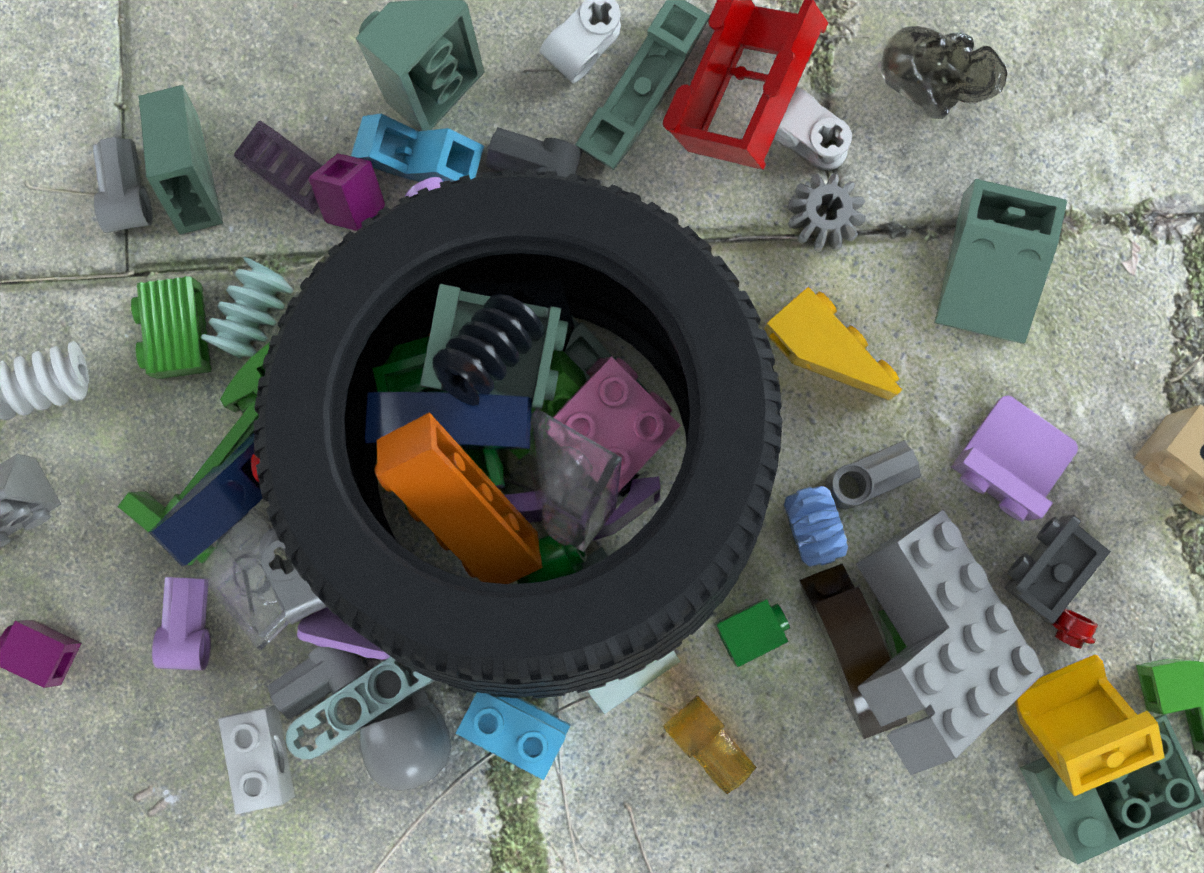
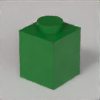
(753, 631)

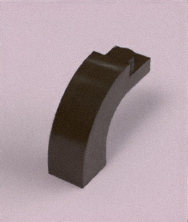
(851, 639)

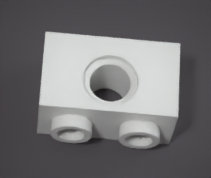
(256, 759)

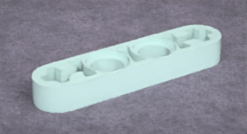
(371, 702)

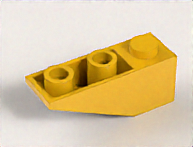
(820, 343)

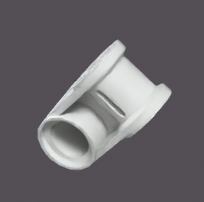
(578, 43)
(810, 124)

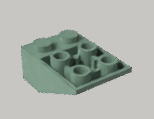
(999, 260)
(1118, 809)

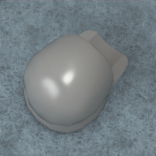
(406, 742)

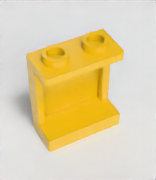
(1087, 726)

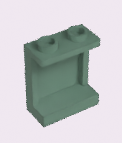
(529, 377)

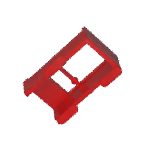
(740, 27)

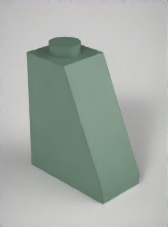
(178, 160)

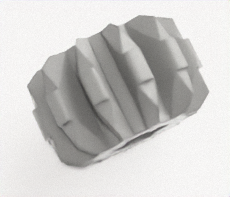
(833, 197)

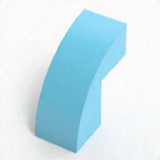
(416, 153)

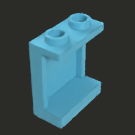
(514, 731)

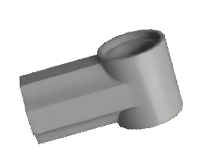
(121, 197)
(875, 474)
(322, 673)

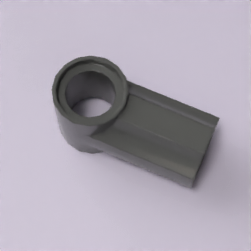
(520, 152)

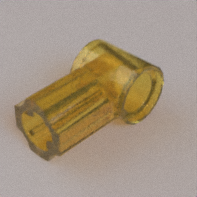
(703, 737)

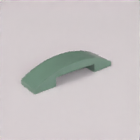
(644, 83)

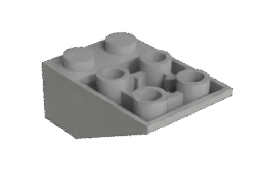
(24, 496)

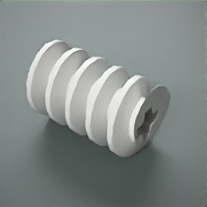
(43, 381)

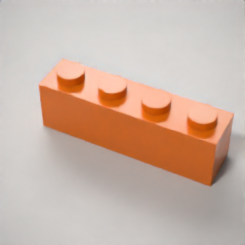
(457, 502)

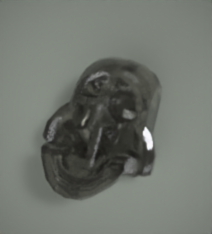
(941, 69)

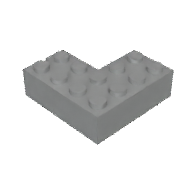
(961, 643)

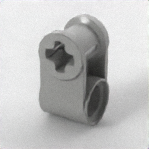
(288, 586)

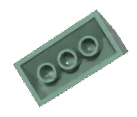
(422, 56)

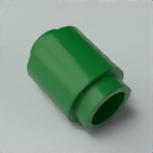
(557, 561)

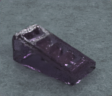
(253, 147)

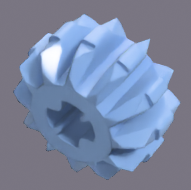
(816, 526)

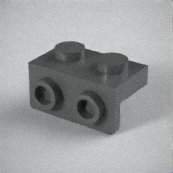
(1056, 567)

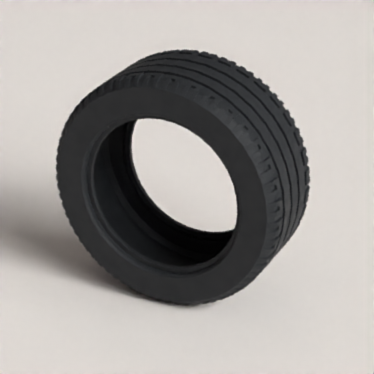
(621, 270)

